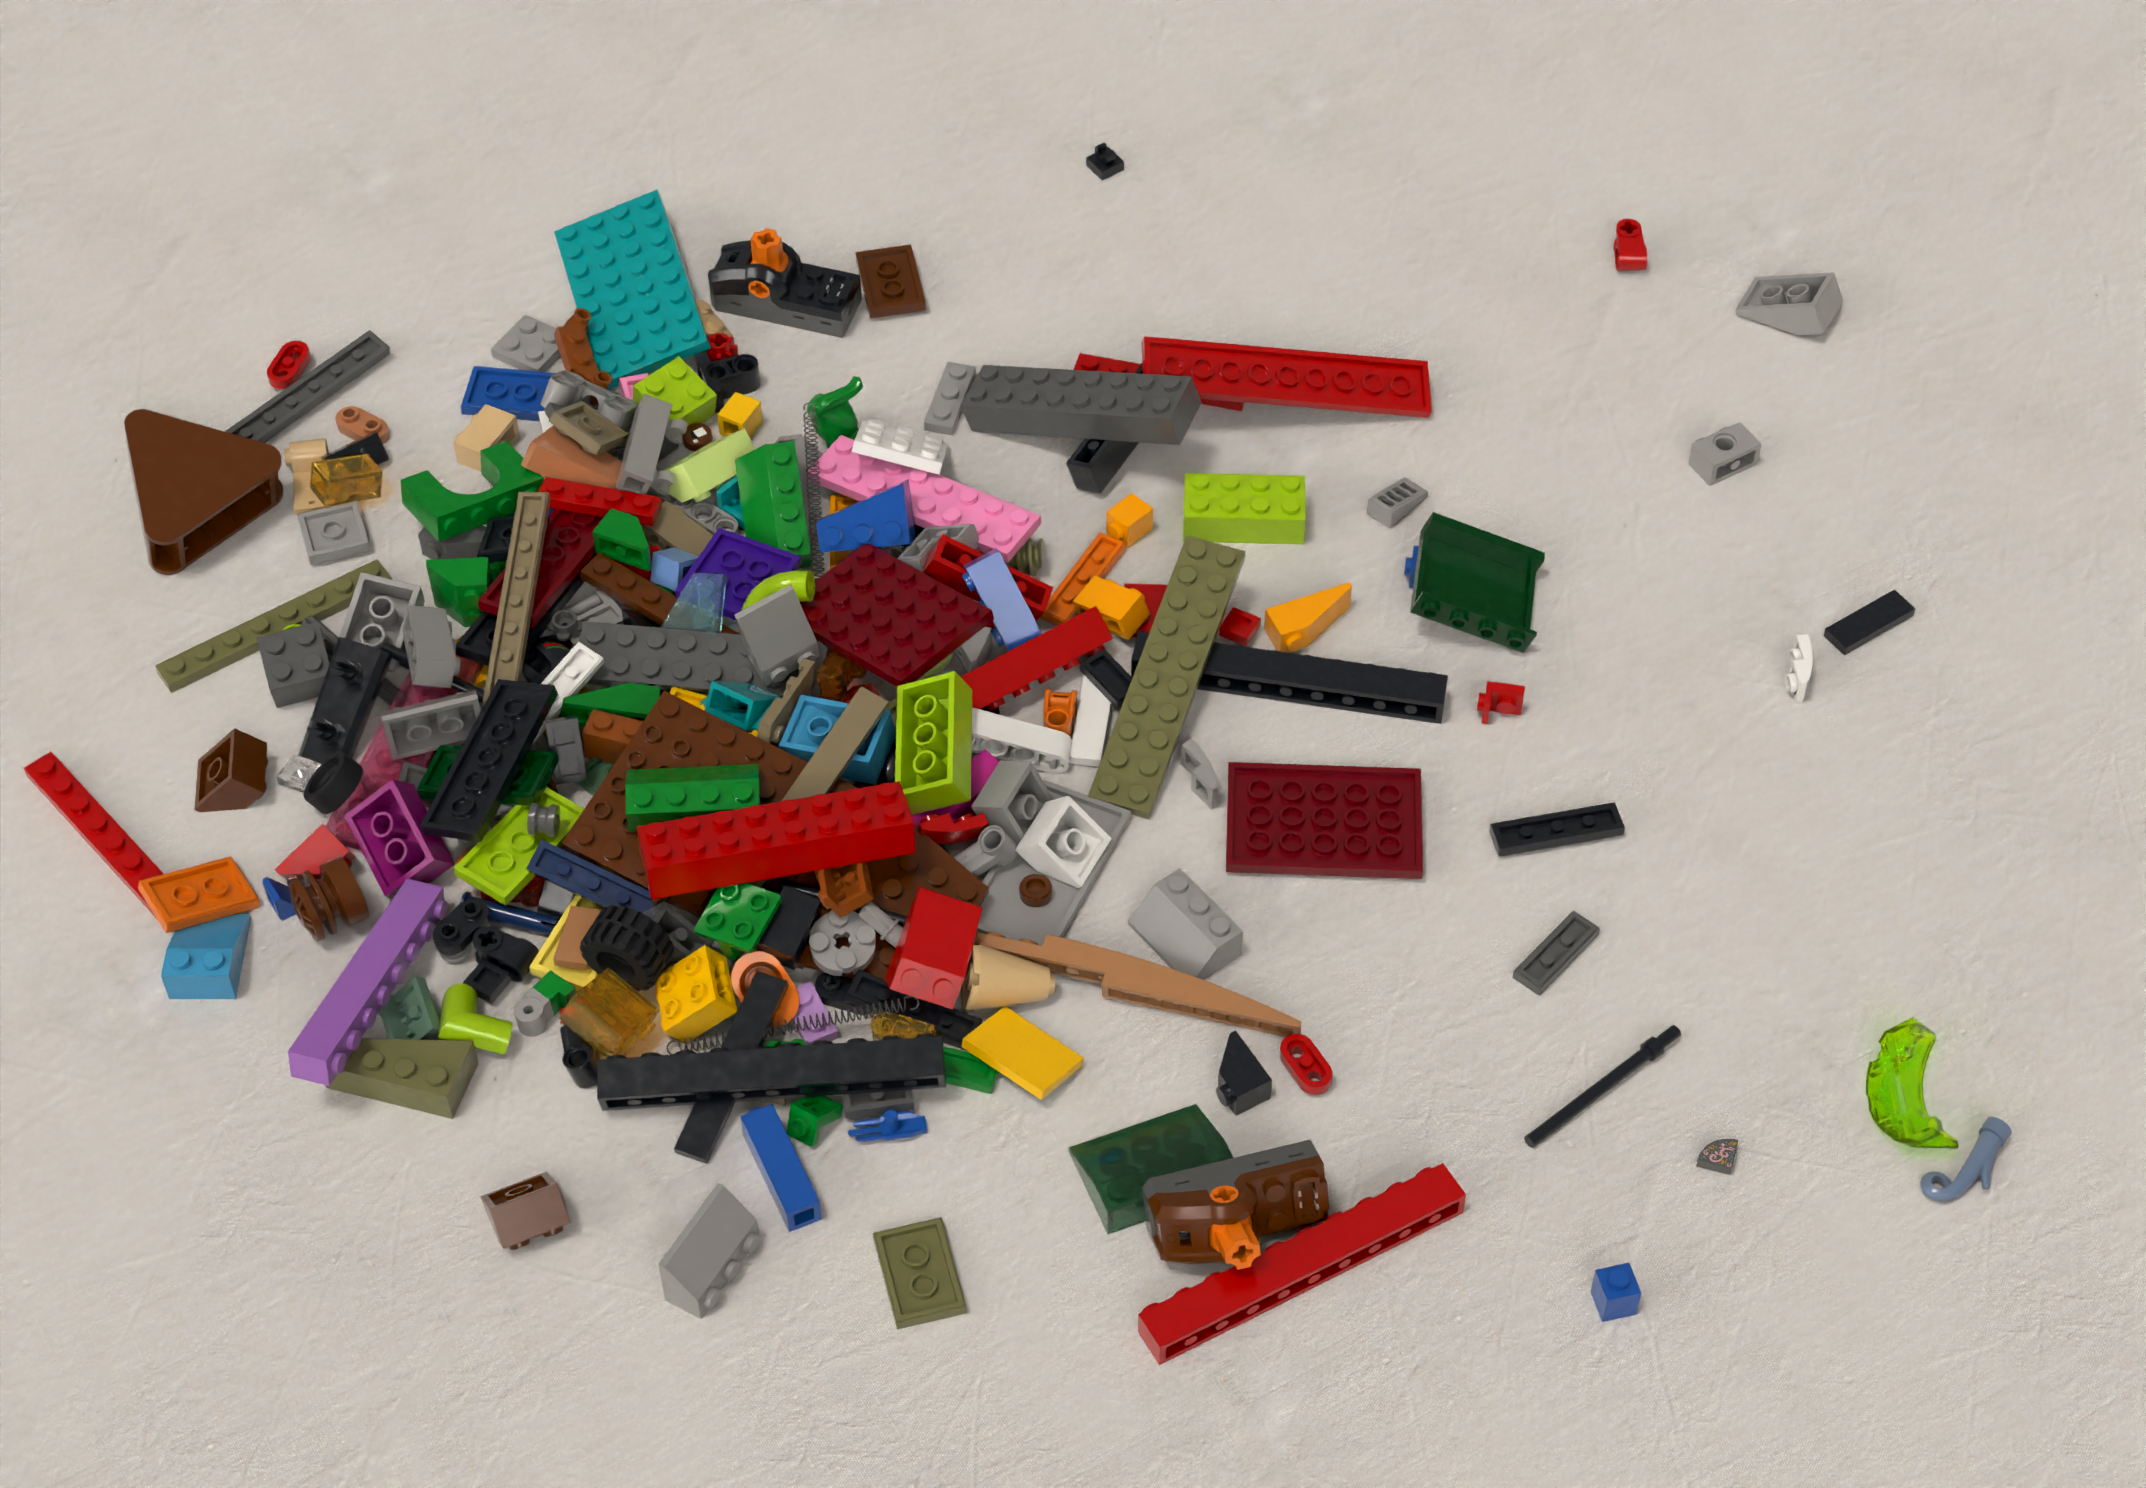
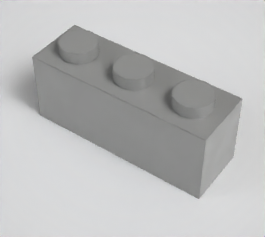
(430, 646)

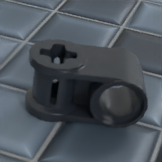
(504, 951)

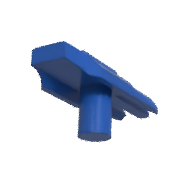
(892, 1126)

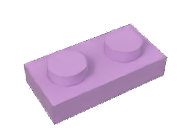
(810, 1005)

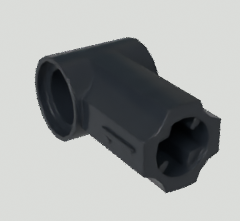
(579, 1058)

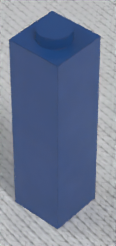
(780, 1167)

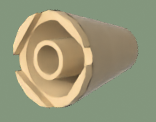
(1003, 980)

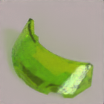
(1896, 1088)

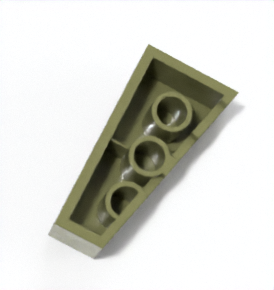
(410, 1073)

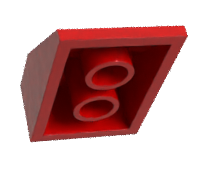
(934, 948)

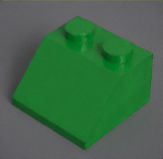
(459, 585)

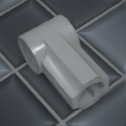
(992, 848)

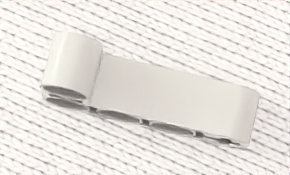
(1020, 741)

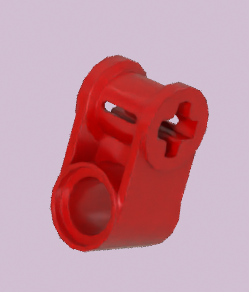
(1629, 246)

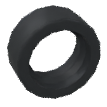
(333, 782)

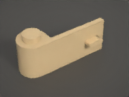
(300, 457)

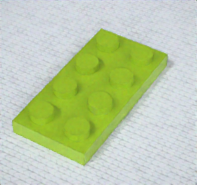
(501, 859)

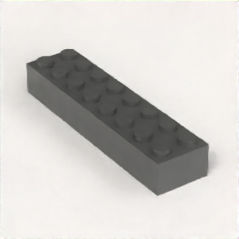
(1082, 404)

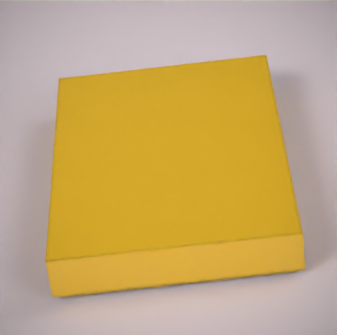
(1022, 1052)

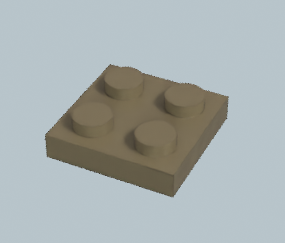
(588, 428)

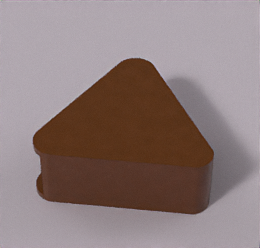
(195, 485)

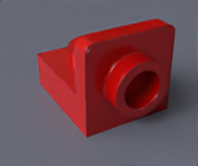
(1500, 698)

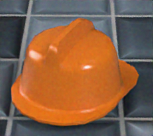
(744, 971)

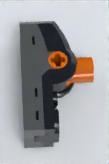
(772, 285)

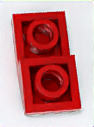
(944, 831)

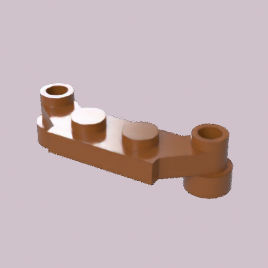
(577, 353)

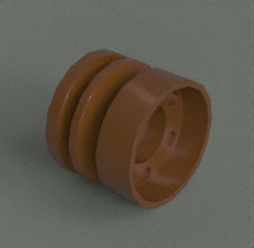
(326, 899)

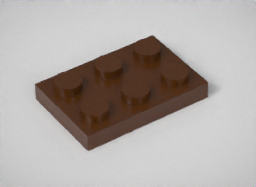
(890, 281)

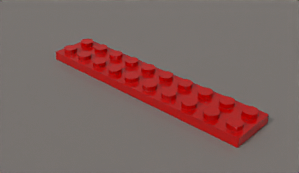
(1294, 376)

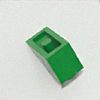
(622, 539)

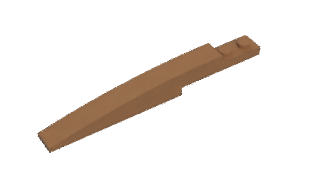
(1145, 982)

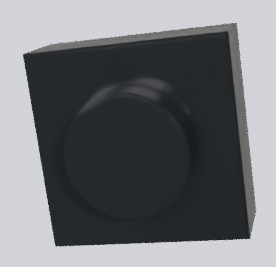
(488, 980)

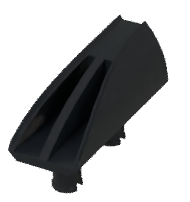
(345, 700)

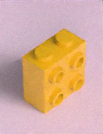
(695, 994)

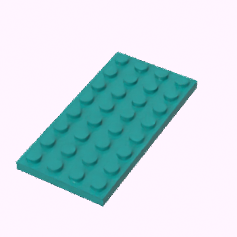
(634, 286)

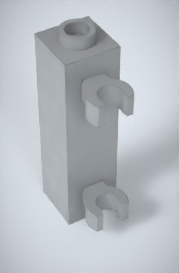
(644, 447)

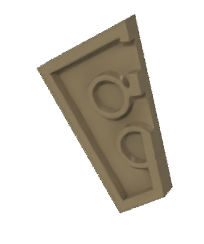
(779, 713)

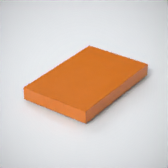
(198, 894)

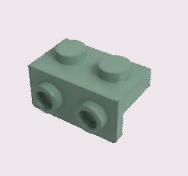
(411, 1013)

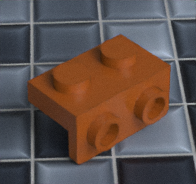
(845, 887)

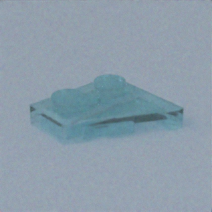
(699, 605)

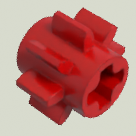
(721, 347)

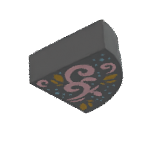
(1718, 1156)

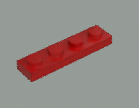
(599, 500)

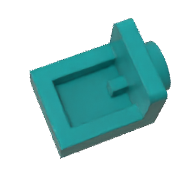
(729, 500)

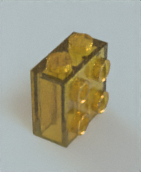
(610, 1014)

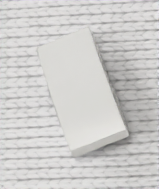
(1801, 666)

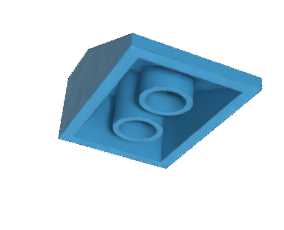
(814, 720)
(206, 959)

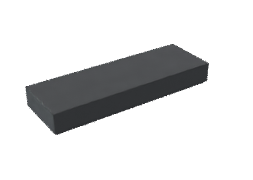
(1556, 953)

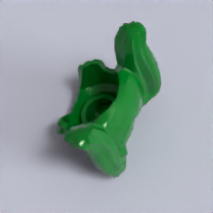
(835, 413)

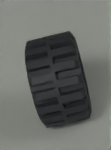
(628, 945)

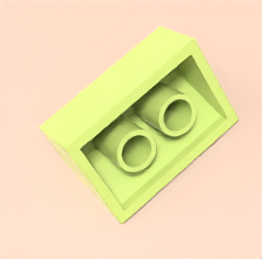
(708, 467)

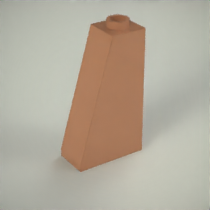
(564, 459)

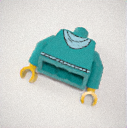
(738, 703)

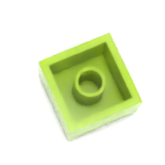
(683, 388)

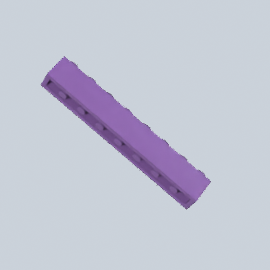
(367, 982)

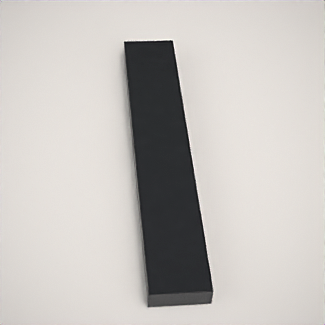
(747, 1029)

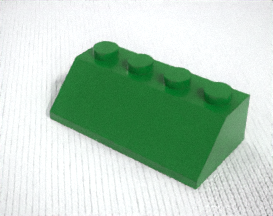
(774, 499)
(688, 792)

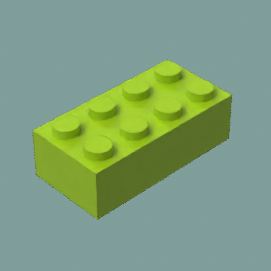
(1244, 508)
(934, 742)

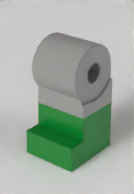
(542, 1004)

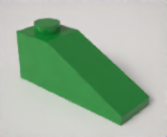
(624, 700)

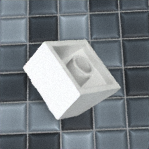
(1063, 842)

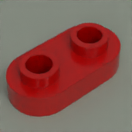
(288, 364)
(1306, 1067)

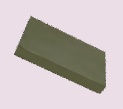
(919, 1273)

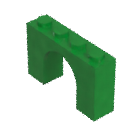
(454, 513)

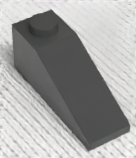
(459, 546)

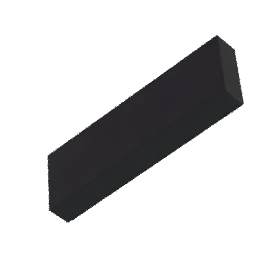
(1869, 622)

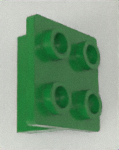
(738, 918)

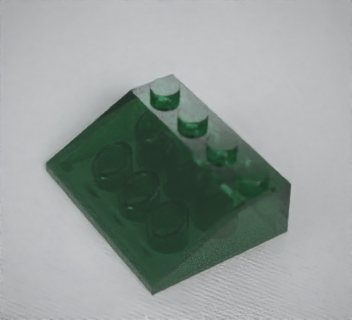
(1124, 1160)

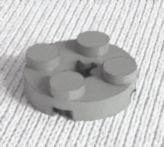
(843, 960)

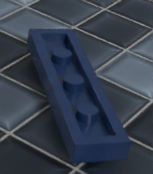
(586, 879)

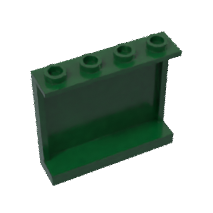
(1475, 582)

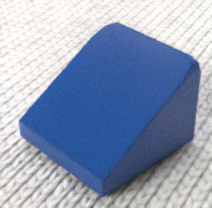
(279, 898)

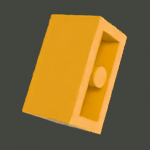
(1120, 607)

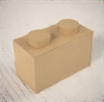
(485, 430)

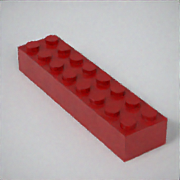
(776, 839)

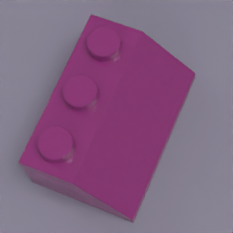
(392, 839)

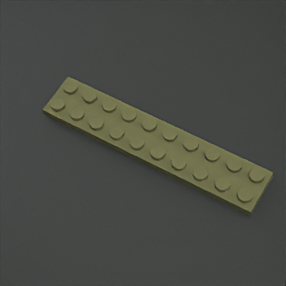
(1167, 676)

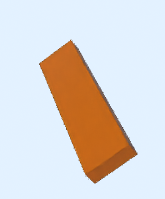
(1096, 561)

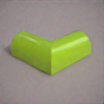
(462, 1022)

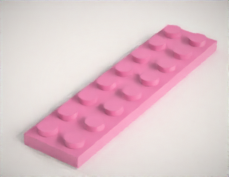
(933, 497)

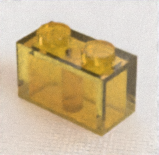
(346, 479)

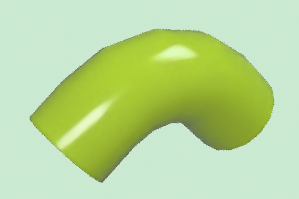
(801, 581)

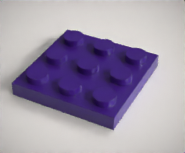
(744, 564)

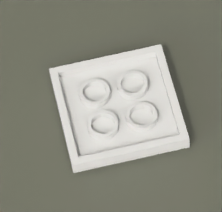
(900, 446)

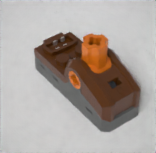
(1229, 1204)

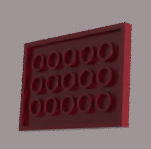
(890, 615)
(1324, 820)

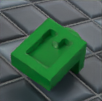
(809, 1115)

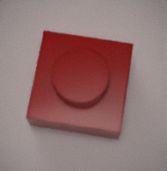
(1240, 626)

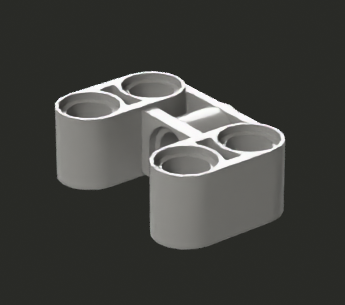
(569, 388)

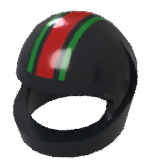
(547, 658)

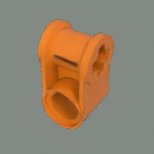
(1060, 710)

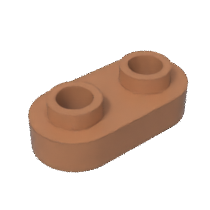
(358, 423)

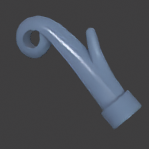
(1980, 1161)

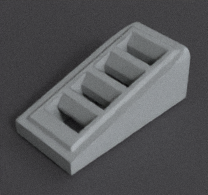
(1388, 515)

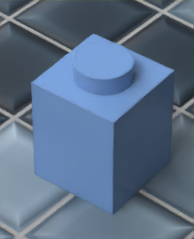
(671, 566)

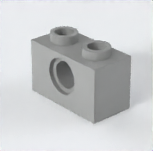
(1724, 453)

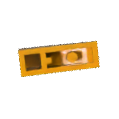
(1304, 619)

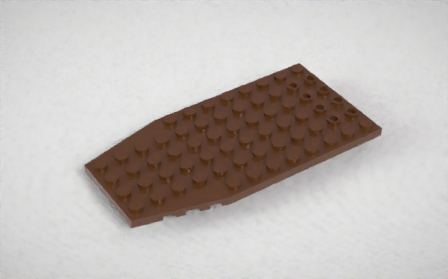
(687, 736)

